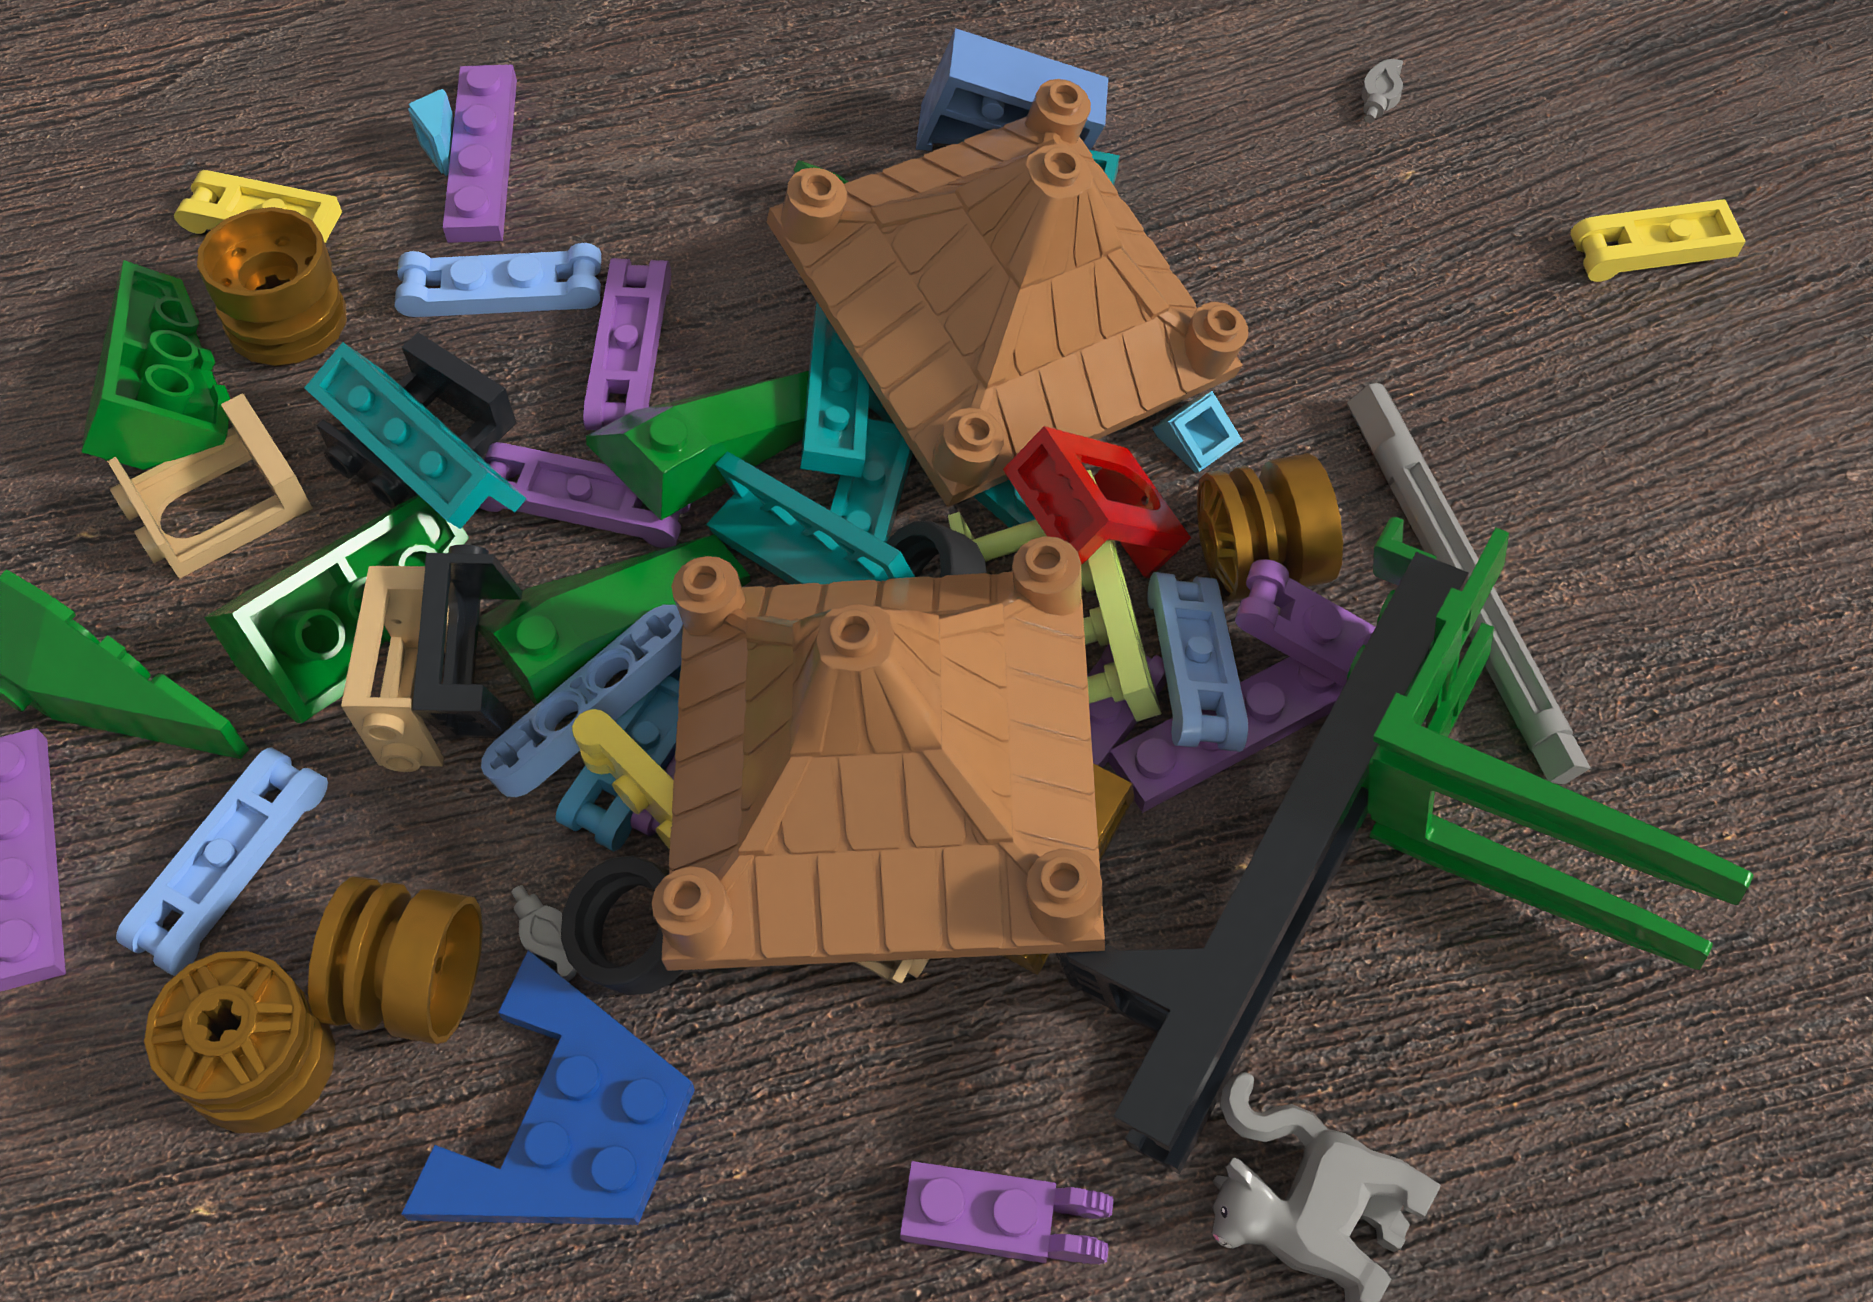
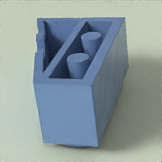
(993, 84)

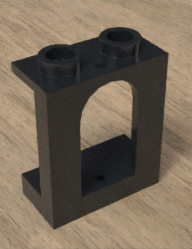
(432, 375)
(458, 582)

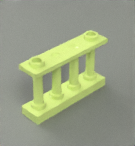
(1111, 623)

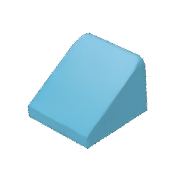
(434, 127)
(1198, 432)

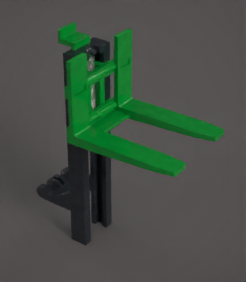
(1383, 764)

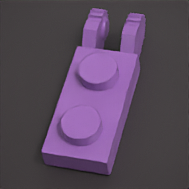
(999, 1215)

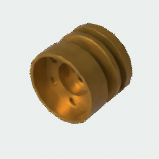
(272, 285)
(1279, 517)
(395, 959)
(239, 1042)

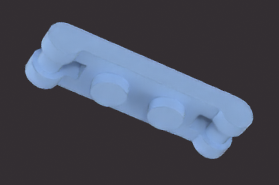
(498, 282)
(1198, 662)
(220, 860)

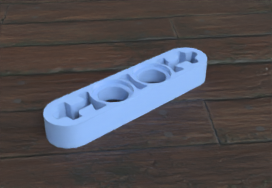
(520, 765)

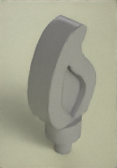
(1382, 88)
(541, 931)

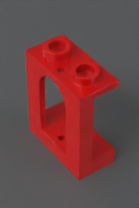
(1086, 515)

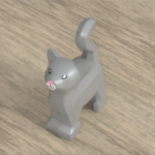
(1329, 1195)

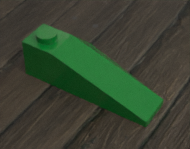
(153, 377)
(672, 447)
(577, 616)
(301, 624)
(92, 683)

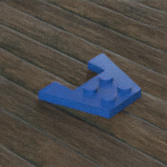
(589, 1133)

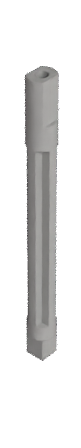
(1441, 535)

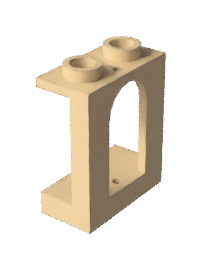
(156, 488)
(387, 722)

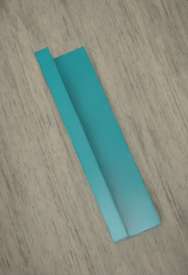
(408, 437)
(795, 534)

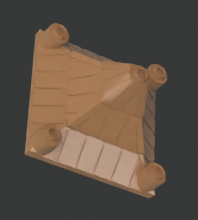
(1002, 294)
(882, 769)

